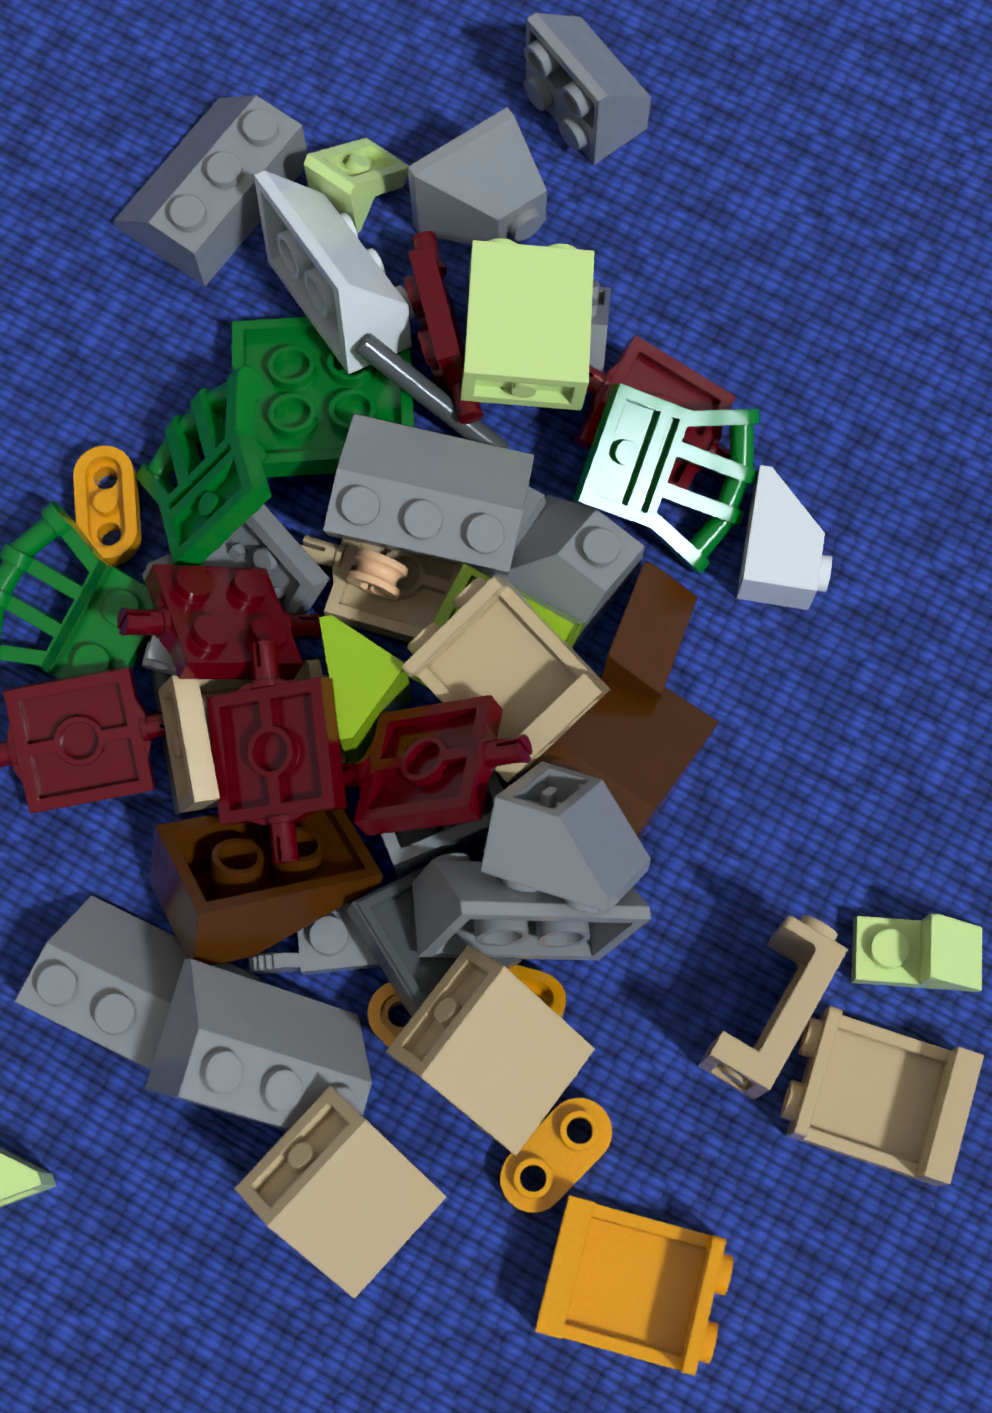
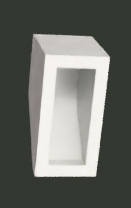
(781, 548)

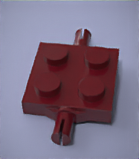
(439, 330)
(664, 377)
(211, 617)
(80, 739)
(276, 751)
(431, 765)

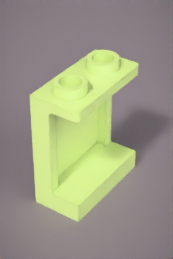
(528, 325)

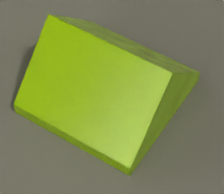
(364, 684)

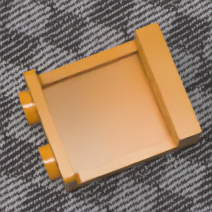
(634, 1286)

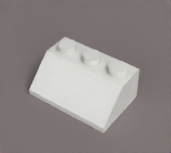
(330, 270)

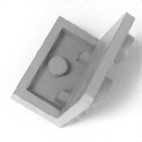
(268, 545)

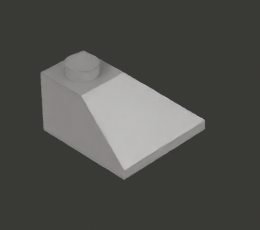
(479, 185)
(575, 560)

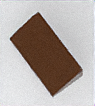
(649, 632)

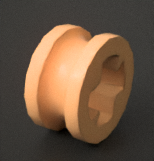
(377, 574)

